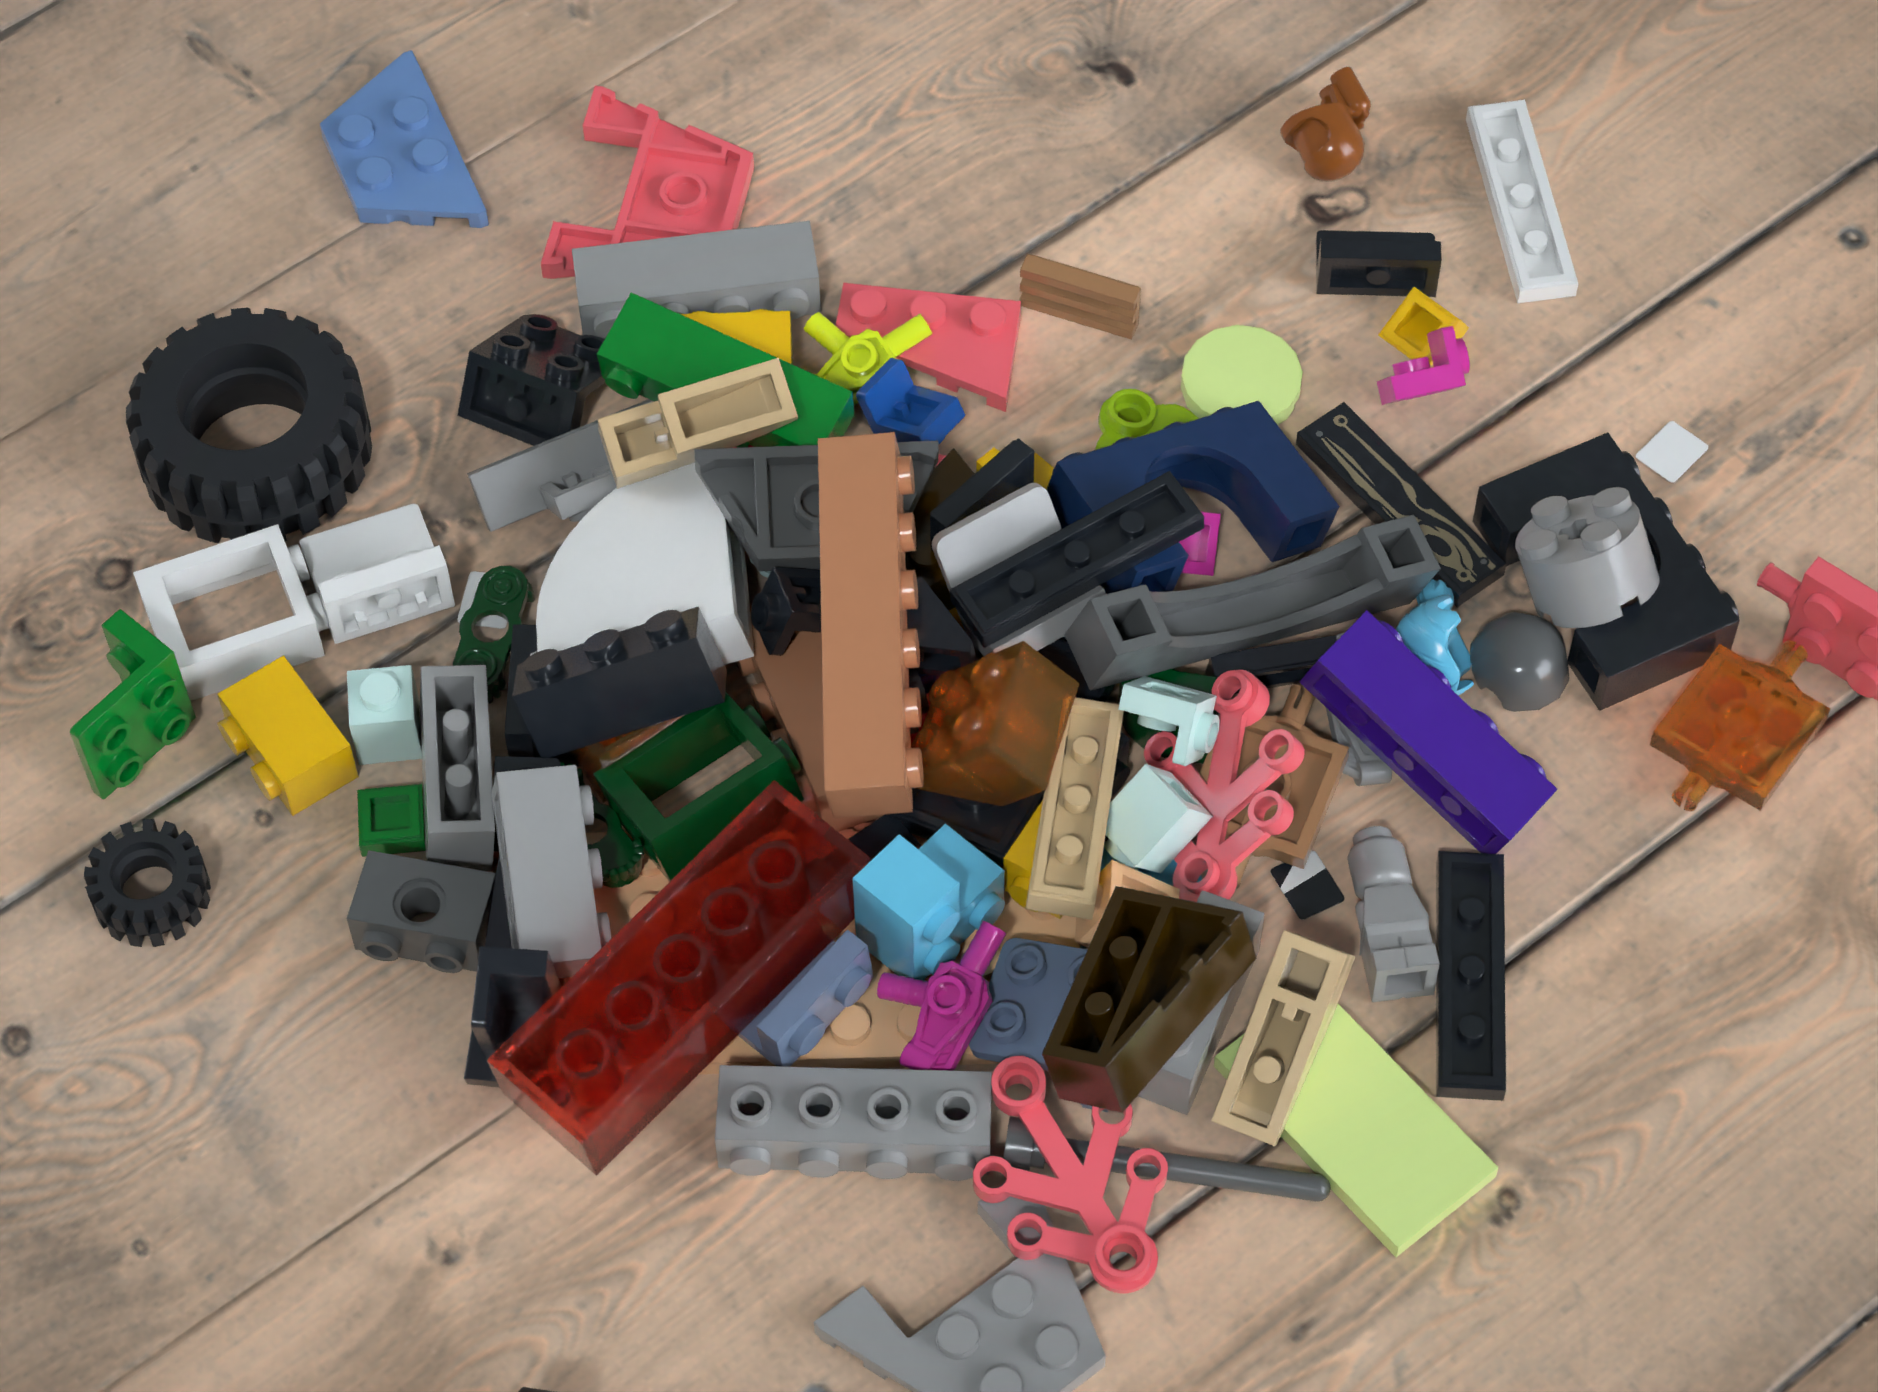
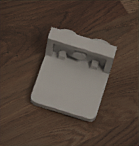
(996, 535)

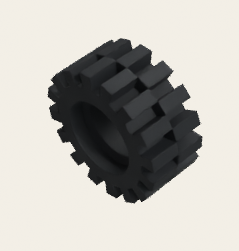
(141, 851)

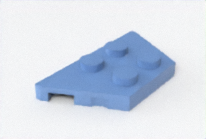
(400, 153)

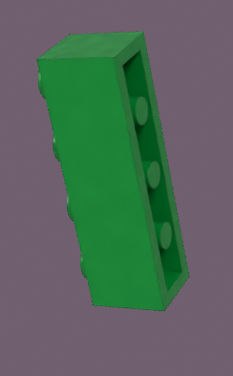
(662, 351)

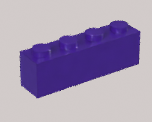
(1428, 734)

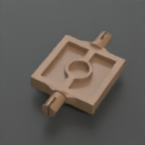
(1306, 788)

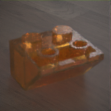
(995, 726)

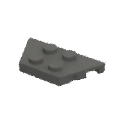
(774, 497)

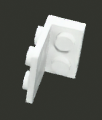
(377, 572)

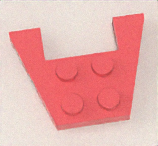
(676, 187)

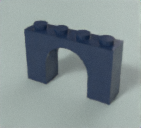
(1228, 455)

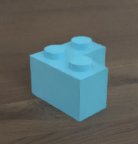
(925, 901)

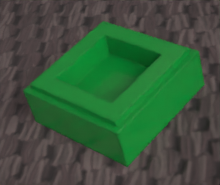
(391, 819)

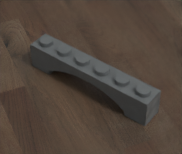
(1152, 632)

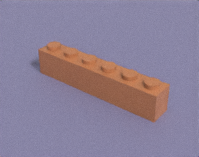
(865, 626)

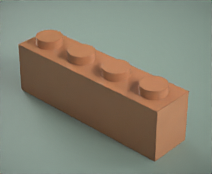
(792, 696)

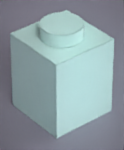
(384, 714)
(1152, 820)

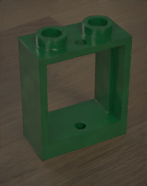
(677, 755)

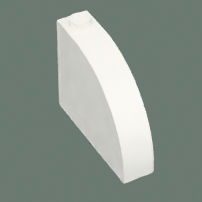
(645, 554)

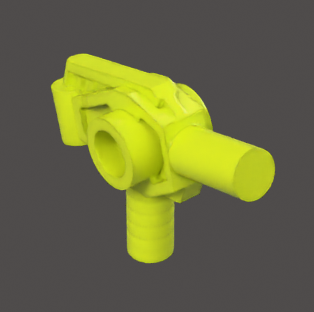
(862, 355)

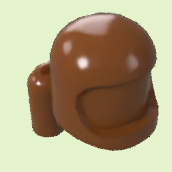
(1329, 132)

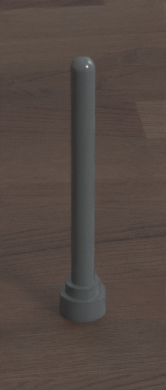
(1023, 1154)

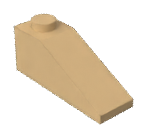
(1283, 1036)

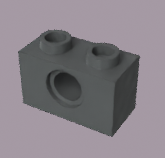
(399, 888)

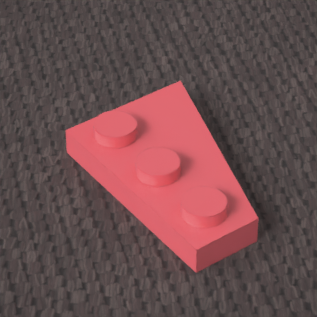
(969, 342)

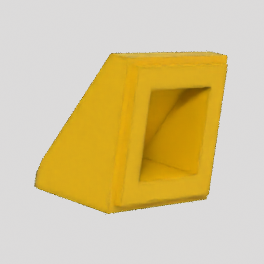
(1414, 320)

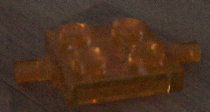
(1740, 726)

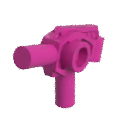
(950, 1003)

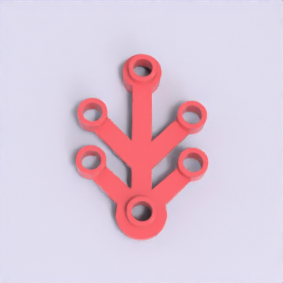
(1226, 795)
(1076, 1186)

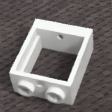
(219, 566)

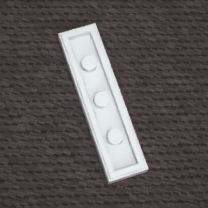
(1521, 201)

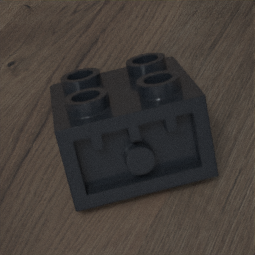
(530, 379)

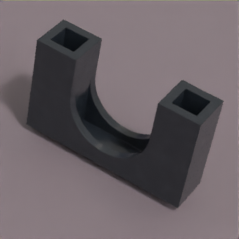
(1650, 641)

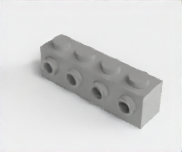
(852, 1121)

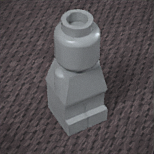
(1391, 919)

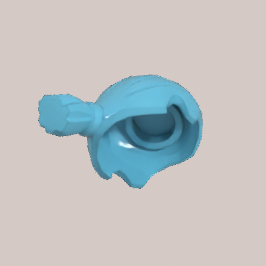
(1433, 635)

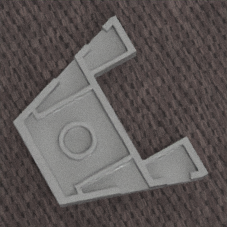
(1008, 1335)

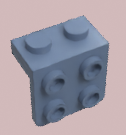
(1027, 998)
(811, 1002)

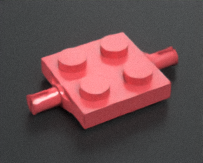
(1832, 621)

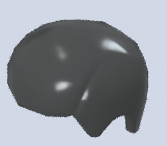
(1520, 661)

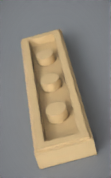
(1076, 812)

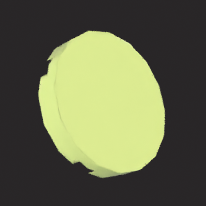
(1238, 368)

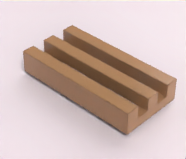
(1080, 296)

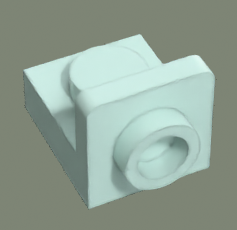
(1169, 705)

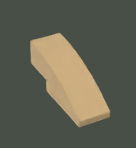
(696, 416)

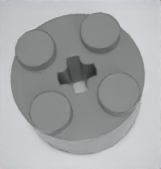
(1586, 557)

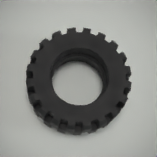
(238, 365)

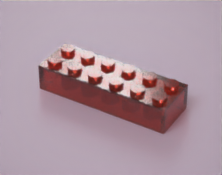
(682, 978)

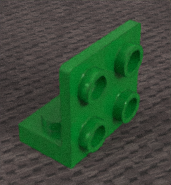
(139, 714)

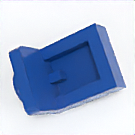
(910, 411)

